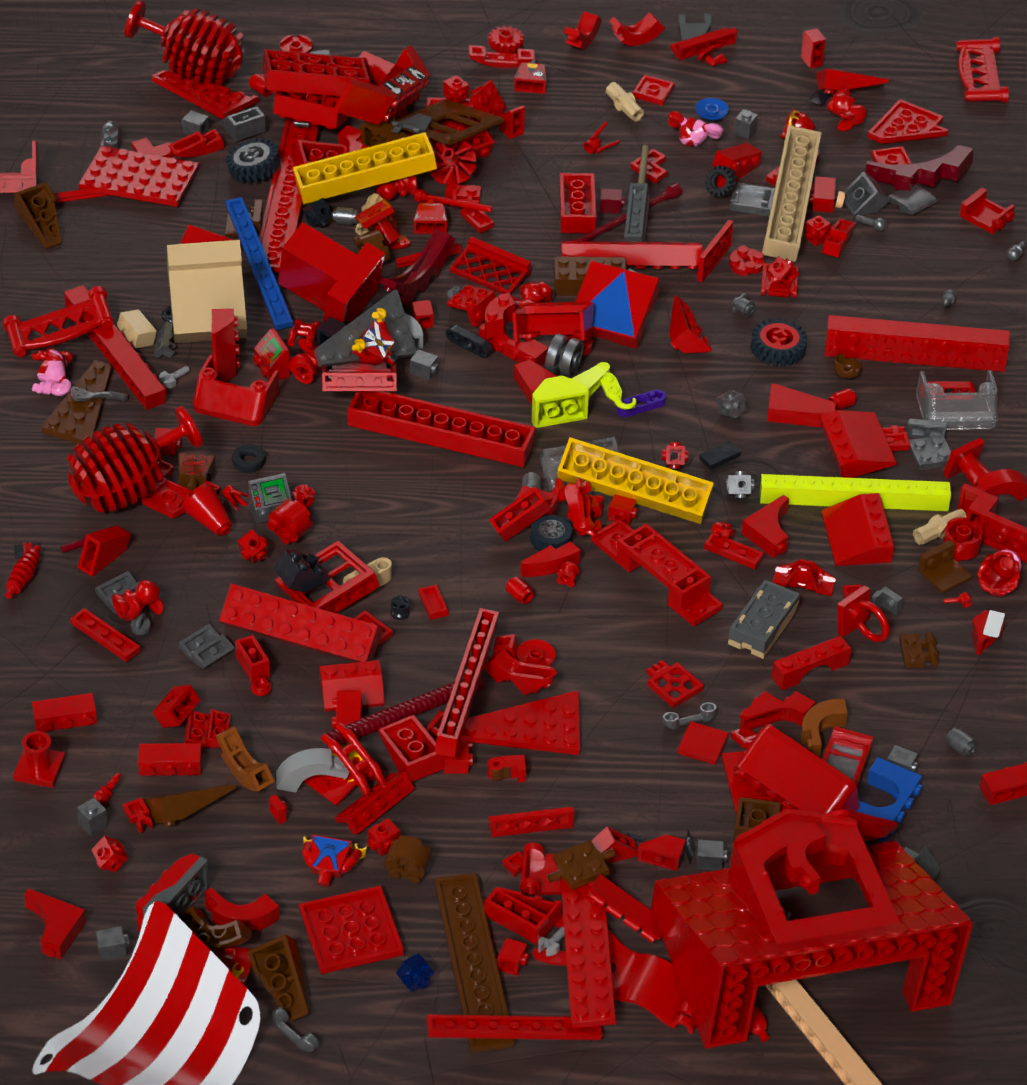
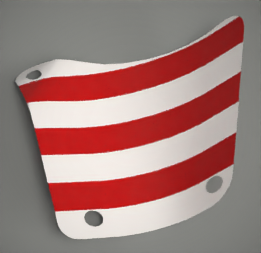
(164, 1019)

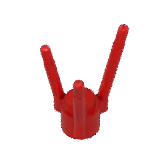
(593, 144)

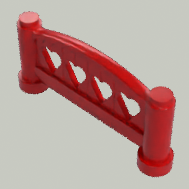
(986, 50)
(20, 331)

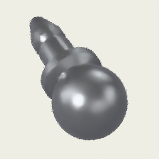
(1016, 251)
(949, 297)

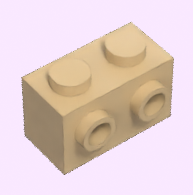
(136, 328)

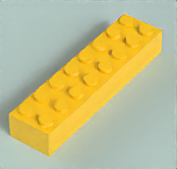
(364, 168)
(636, 479)

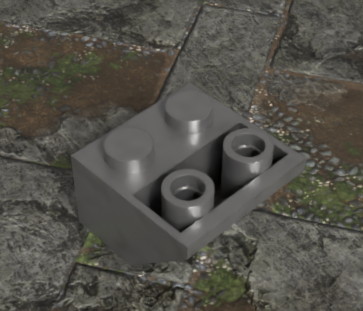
(244, 124)

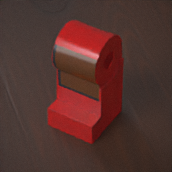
(507, 768)

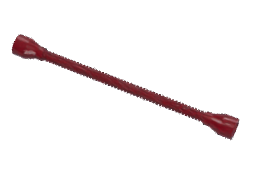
(671, 192)

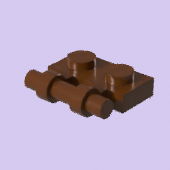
(913, 647)

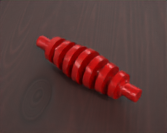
(22, 571)

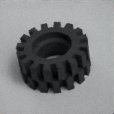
(711, 181)

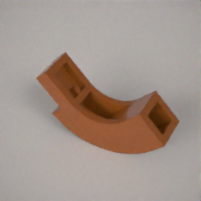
(821, 717)
(240, 763)

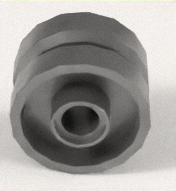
(564, 355)

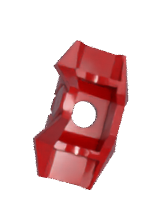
(804, 575)

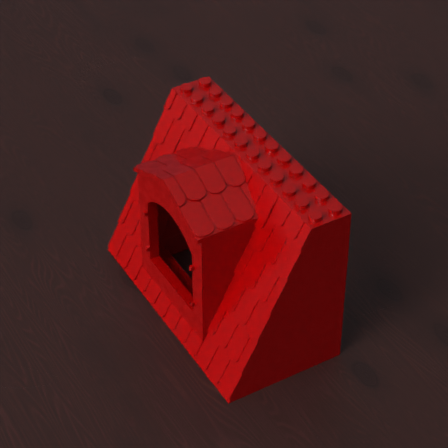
(733, 933)

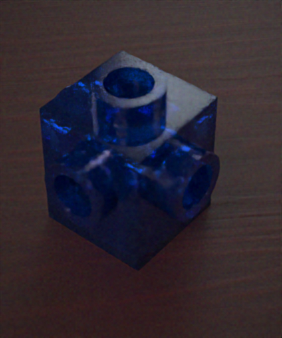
(415, 973)

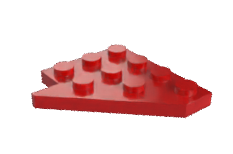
(907, 123)

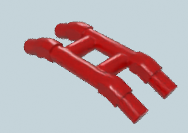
(303, 329)
(354, 769)

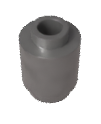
(345, 216)
(531, 480)
(961, 741)

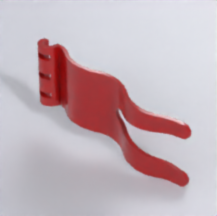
(641, 981)

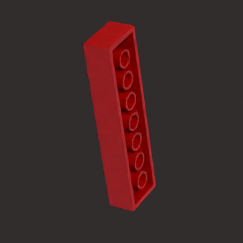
(300, 625)

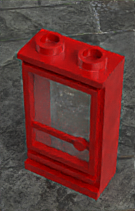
(848, 752)

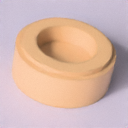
(840, 199)

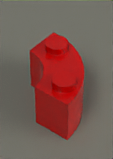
(498, 315)

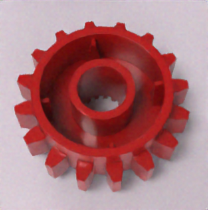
(506, 40)

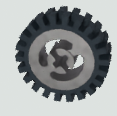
(253, 160)

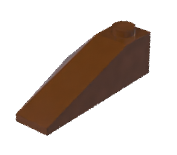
(39, 213)
(174, 807)

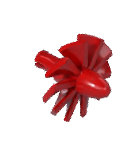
(451, 162)

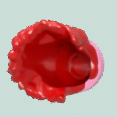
(1000, 573)

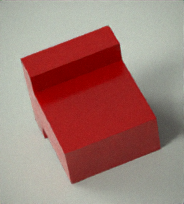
(330, 273)

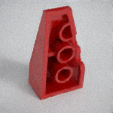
(685, 331)

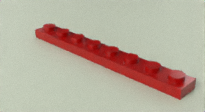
(508, 1027)

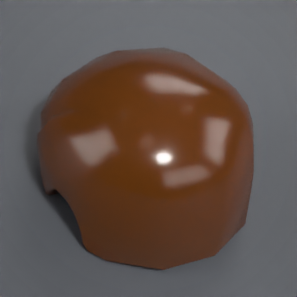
(845, 367)

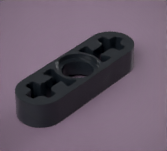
(478, 345)

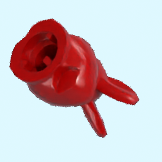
(843, 105)
(402, 186)
(533, 293)
(304, 364)
(131, 603)

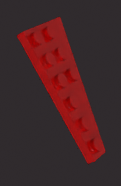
(209, 97)

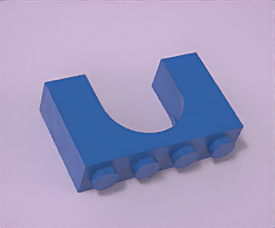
(897, 782)

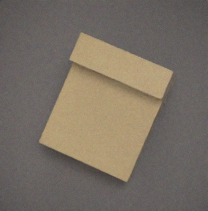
(201, 280)

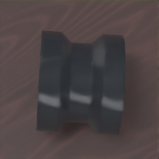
(400, 607)

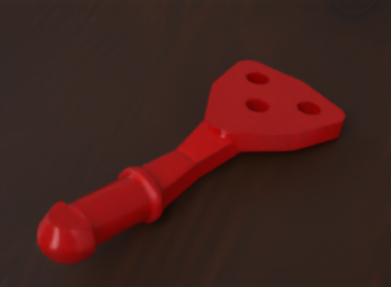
(402, 241)

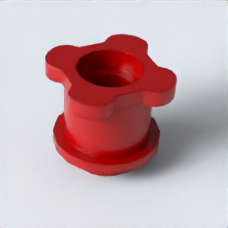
(595, 505)
(567, 574)

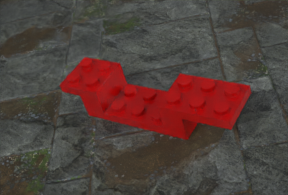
(997, 531)
(645, 547)

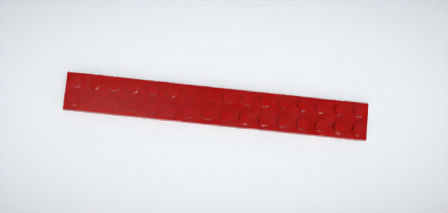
(284, 199)

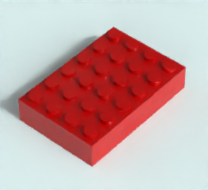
(311, 72)

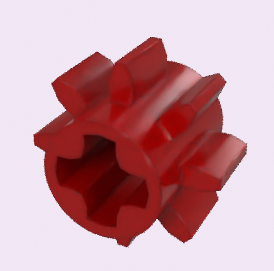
(304, 495)

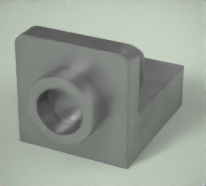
(888, 599)

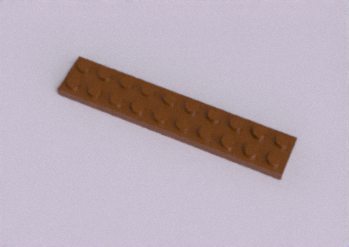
(471, 953)

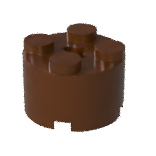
(374, 238)
(407, 859)

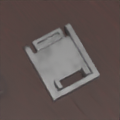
(750, 199)

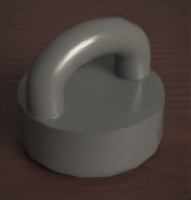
(141, 625)

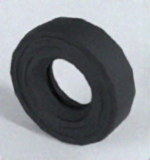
(248, 466)

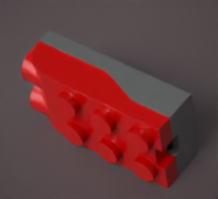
(177, 887)

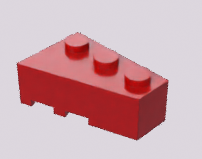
(379, 69)
(739, 158)

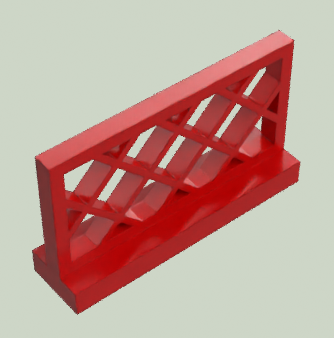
(497, 257)

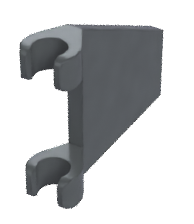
(691, 30)
(418, 123)

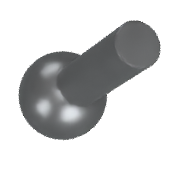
(878, 224)

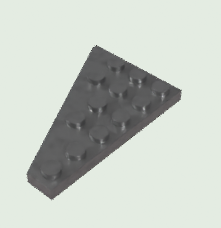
(339, 346)

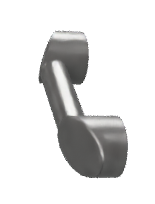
(707, 713)
(306, 1043)

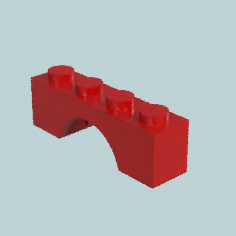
(517, 351)
(792, 668)

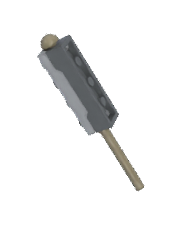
(638, 204)

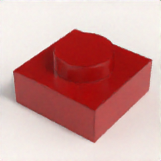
(278, 809)

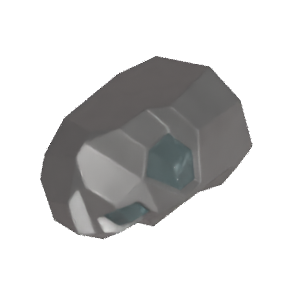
(111, 135)

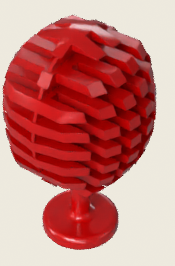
(195, 43)
(123, 462)

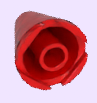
(208, 510)

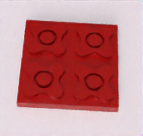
(350, 929)

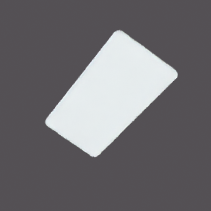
(993, 623)

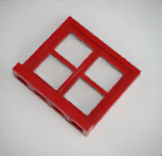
(342, 595)

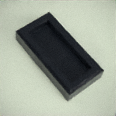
(719, 455)

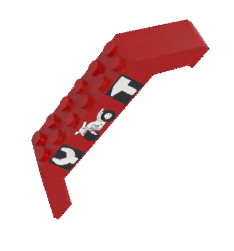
(384, 101)

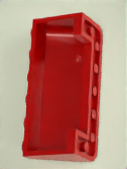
(793, 775)

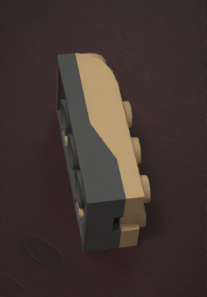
(763, 618)

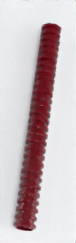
(414, 707)

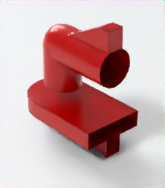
(706, 55)

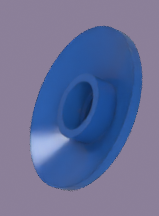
(711, 108)

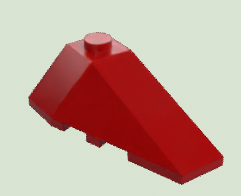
(833, 80)

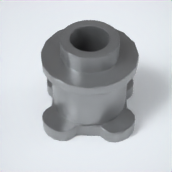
(743, 305)

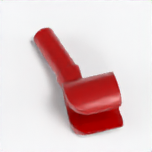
(964, 598)

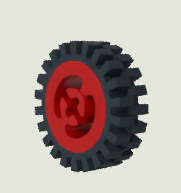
(780, 334)

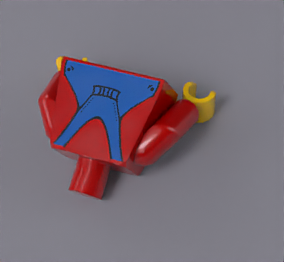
(330, 857)

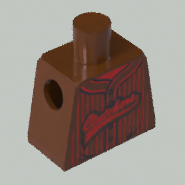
(195, 469)

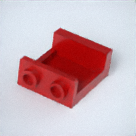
(986, 213)

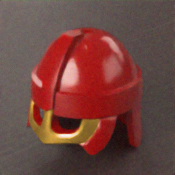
(798, 119)

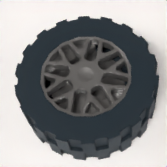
(551, 531)

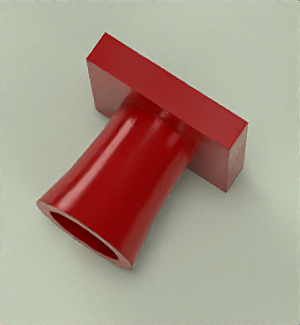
(377, 219)
(966, 461)
(38, 763)

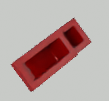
(197, 144)
(838, 237)
(549, 560)

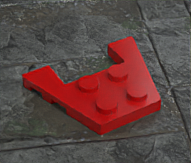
(169, 496)

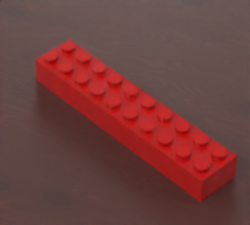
(917, 343)
(442, 426)

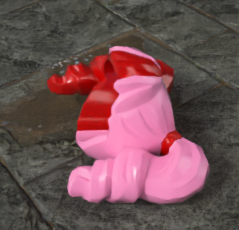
(700, 128)
(52, 372)

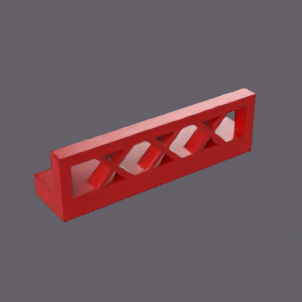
(696, 45)
(378, 801)
(531, 821)

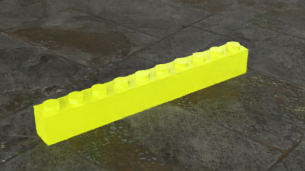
(833, 490)

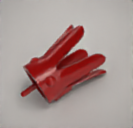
(233, 494)

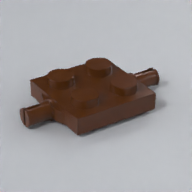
(580, 864)

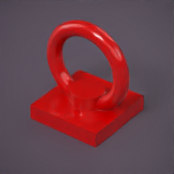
(855, 611)

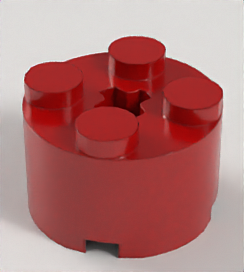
(290, 521)
(965, 536)

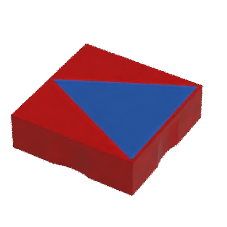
(620, 302)

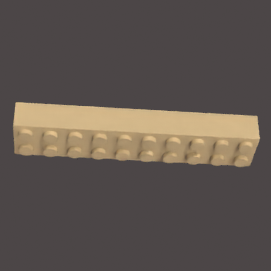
(791, 193)

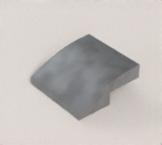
(913, 200)
(115, 586)
(205, 646)

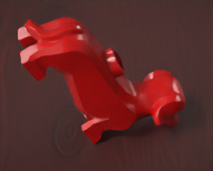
(578, 505)

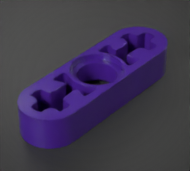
(653, 400)

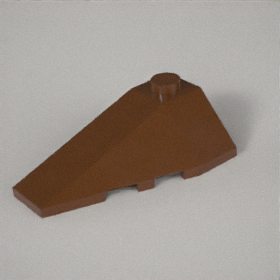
(282, 972)

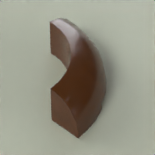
(215, 936)

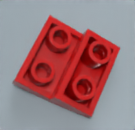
(204, 727)

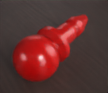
(104, 793)

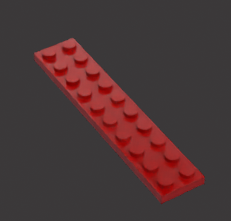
(587, 958)

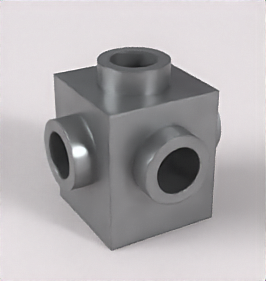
(731, 404)
(732, 484)

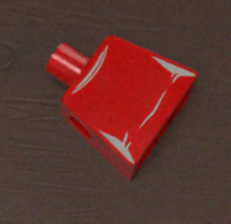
(430, 217)

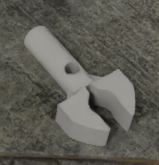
(169, 380)
(552, 943)

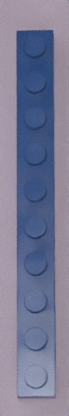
(259, 264)

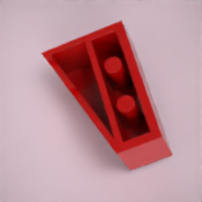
(522, 914)

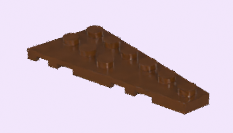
(78, 419)

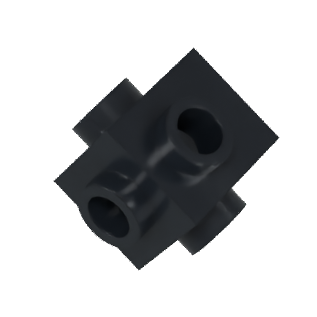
(317, 213)

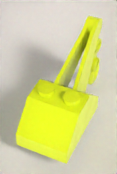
(566, 399)

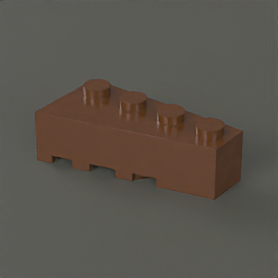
(378, 134)

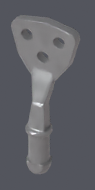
(80, 394)

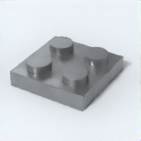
(930, 452)

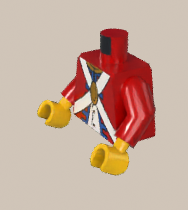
(375, 342)

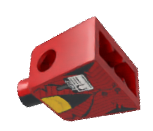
(530, 78)

